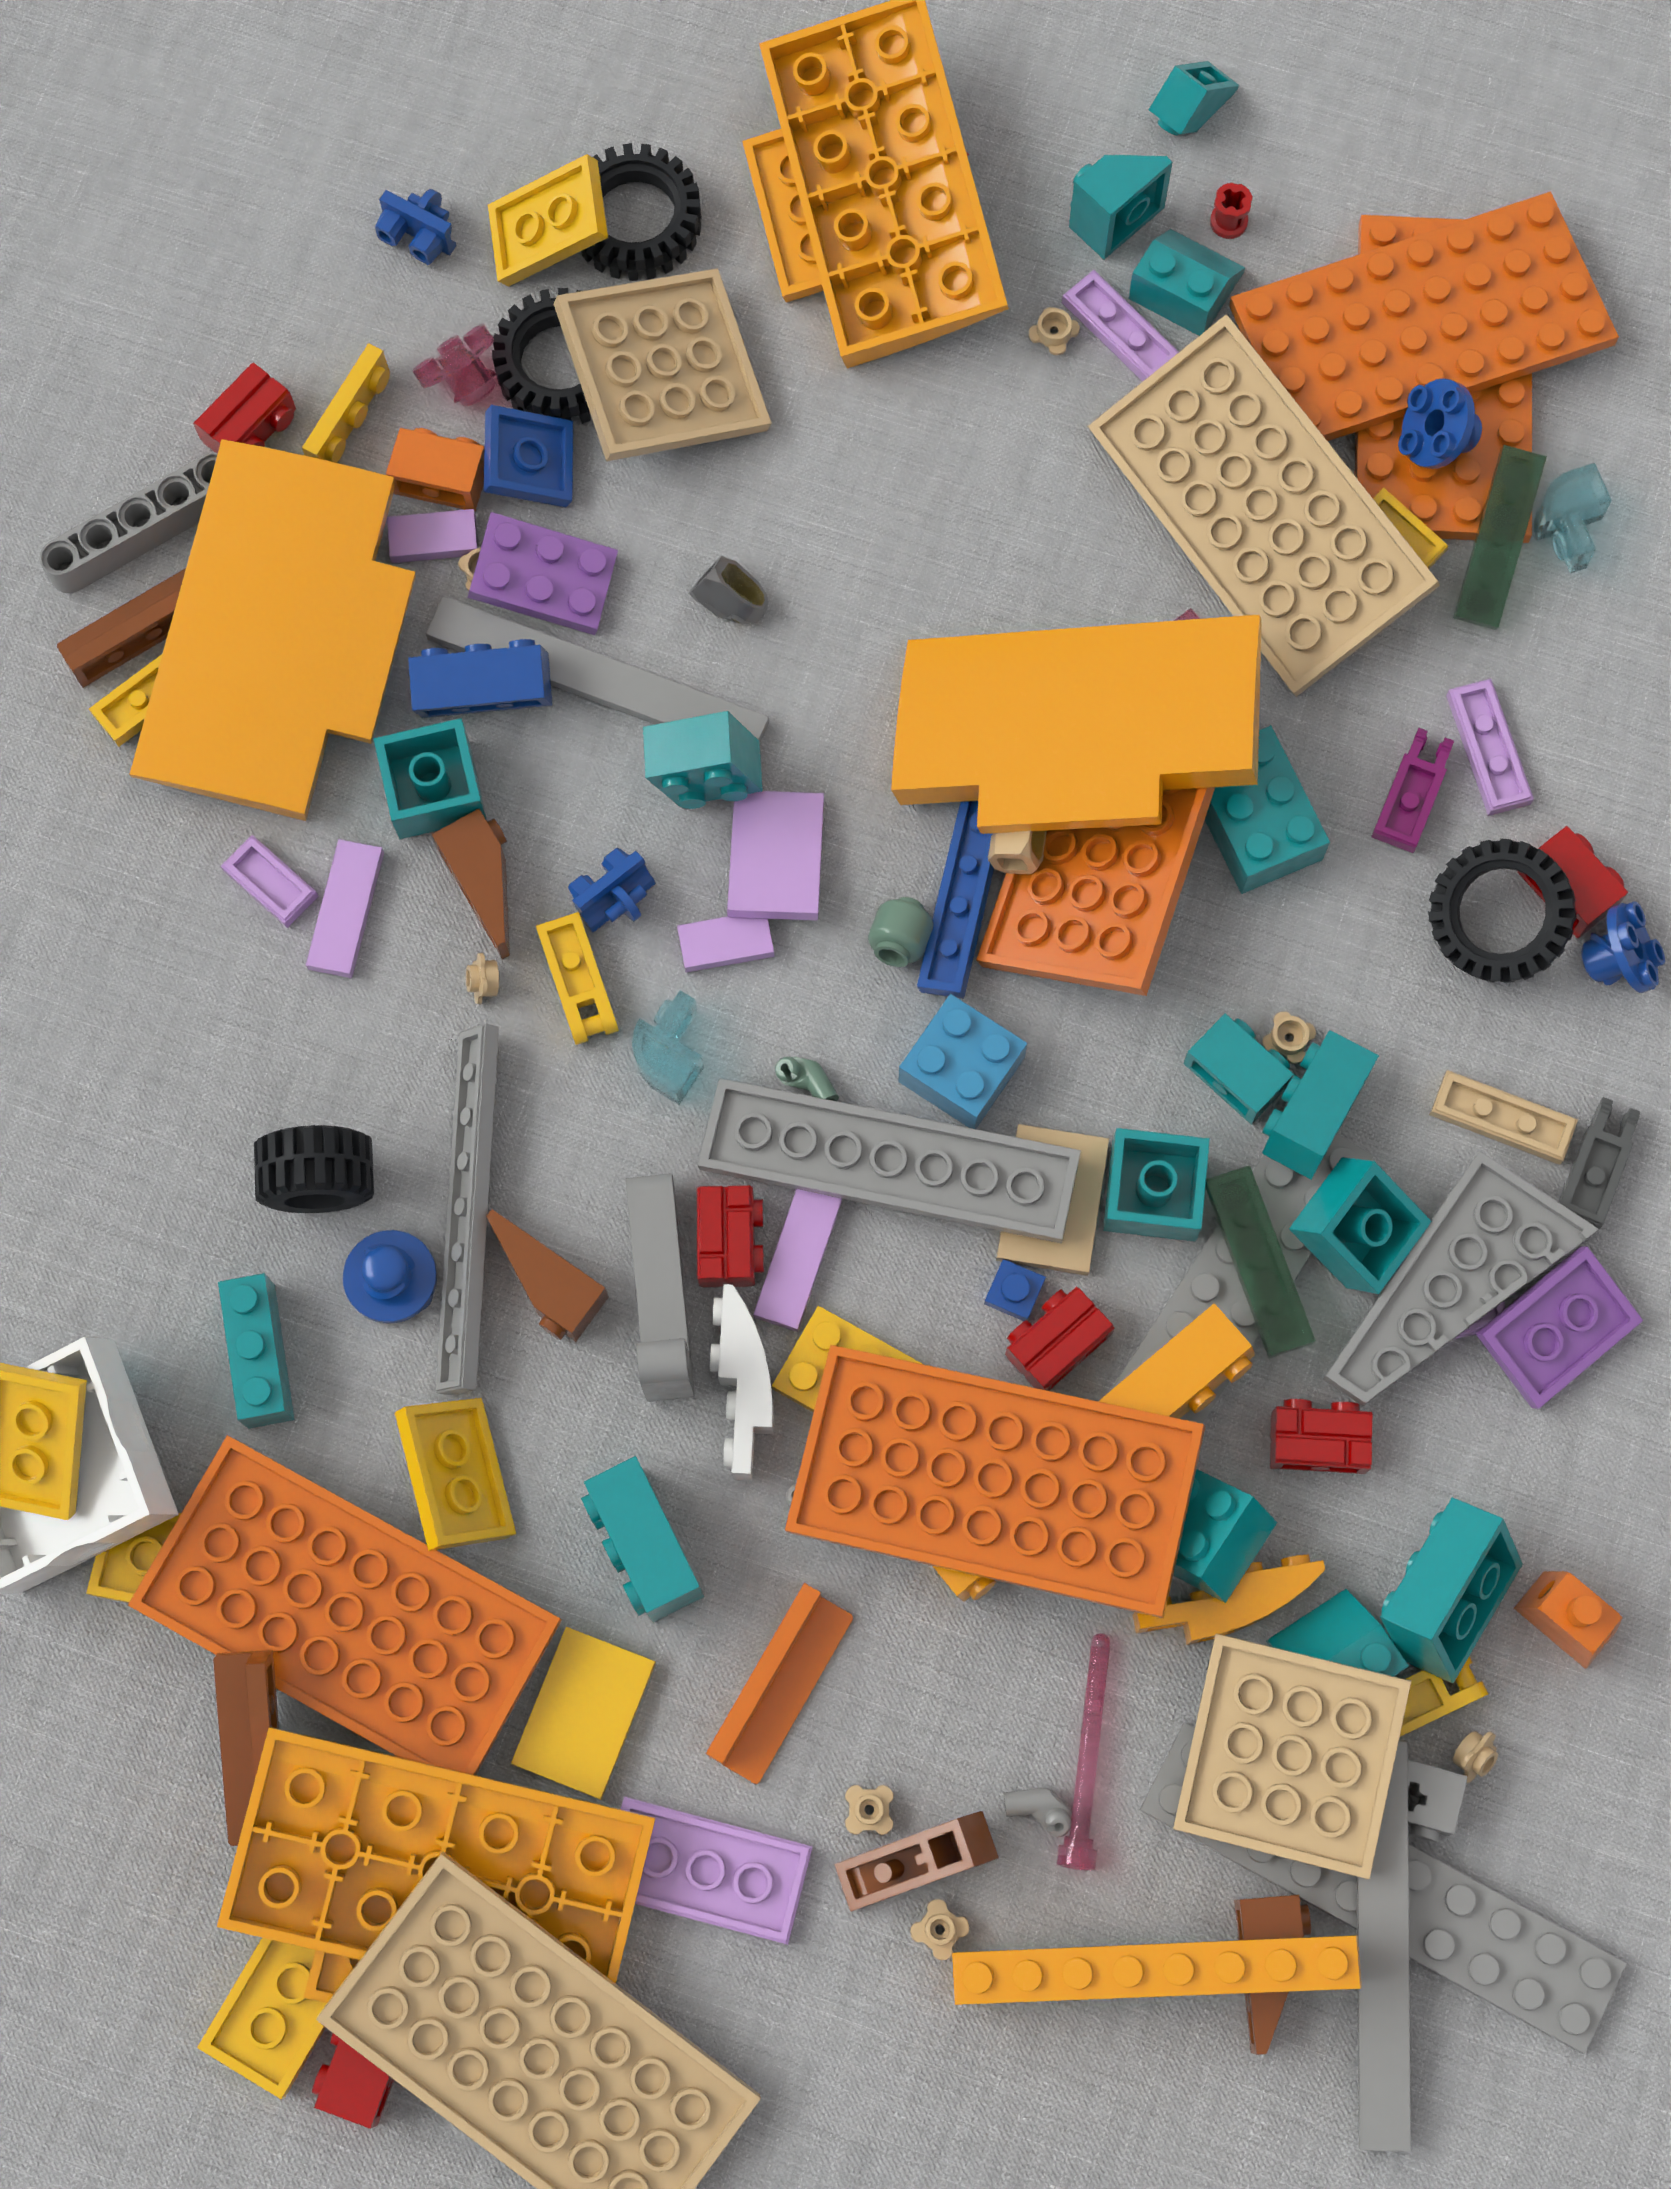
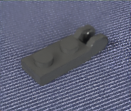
(1599, 1165)

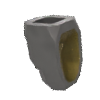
(731, 592)

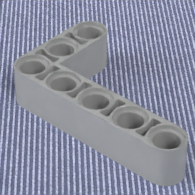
(117, 525)
(660, 1292)

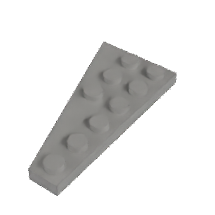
(1471, 1258)

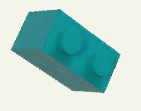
(1239, 1067)

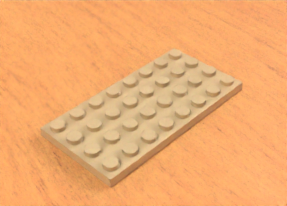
(1263, 504)
(533, 2046)

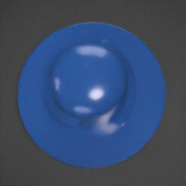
(1439, 424)
(1624, 950)
(390, 1276)

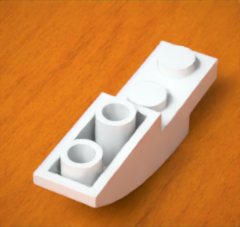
(741, 1364)

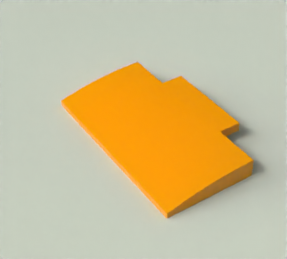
(872, 183)
(275, 631)
(1078, 720)
(351, 1831)

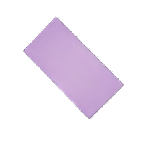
(721, 1873)

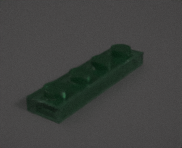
(1499, 537)
(1259, 1262)

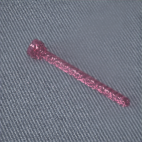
(1077, 1848)

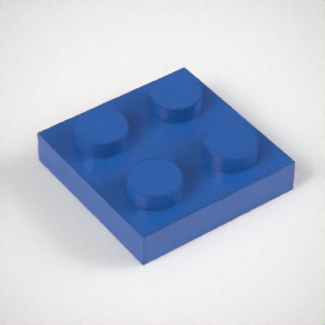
(528, 456)

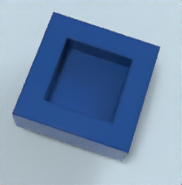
(1014, 1290)

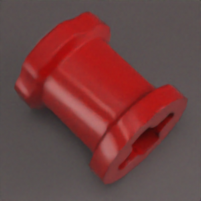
(1231, 210)

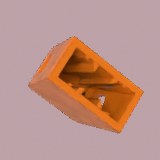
(1569, 1615)

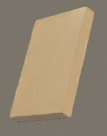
(1078, 1239)

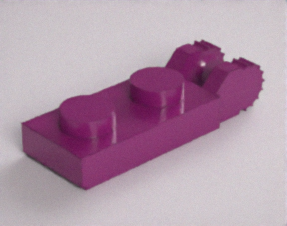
(1412, 795)

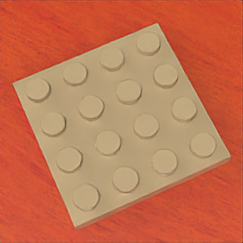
(662, 364)
(1292, 1755)

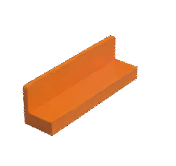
(780, 1685)

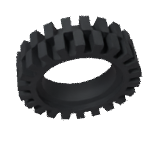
(675, 237)
(507, 357)
(1464, 870)

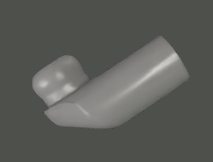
(1043, 1806)

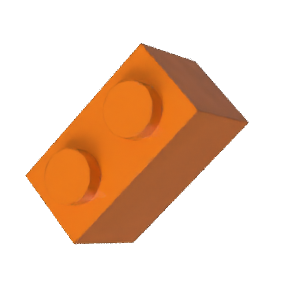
(437, 468)

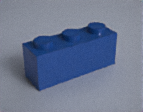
(480, 679)

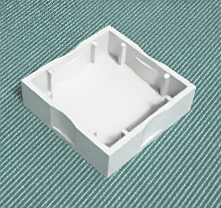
(118, 1480)

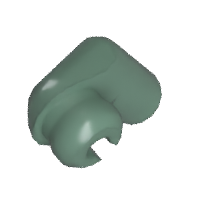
(805, 1075)

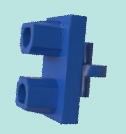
(420, 218)
(614, 892)

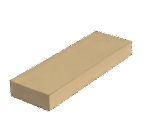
(1503, 1117)

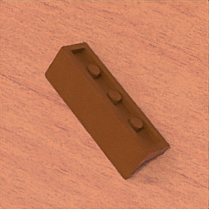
(122, 632)
(245, 1712)

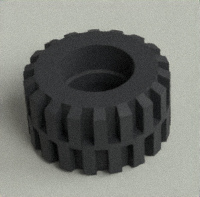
(313, 1169)

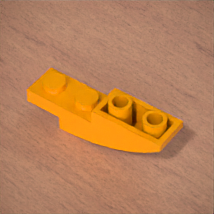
(1252, 1600)

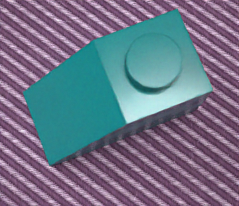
(1191, 97)

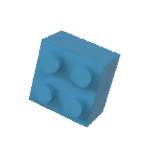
(962, 1062)

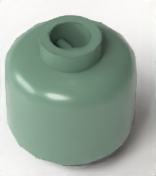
(900, 931)

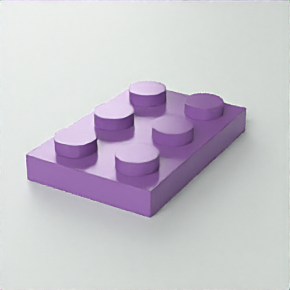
(542, 573)
(1559, 1327)

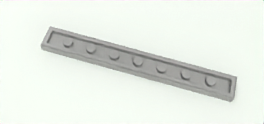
(588, 672)
(467, 1211)
(1385, 1989)

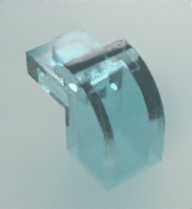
(1566, 509)
(659, 1055)

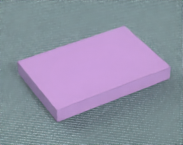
(776, 856)

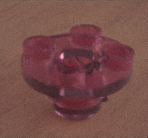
(461, 367)

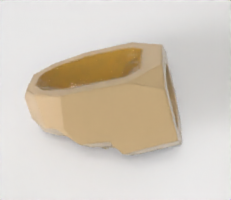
(1017, 851)

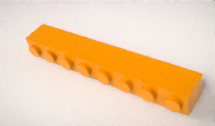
(1167, 1384)
(1157, 1970)

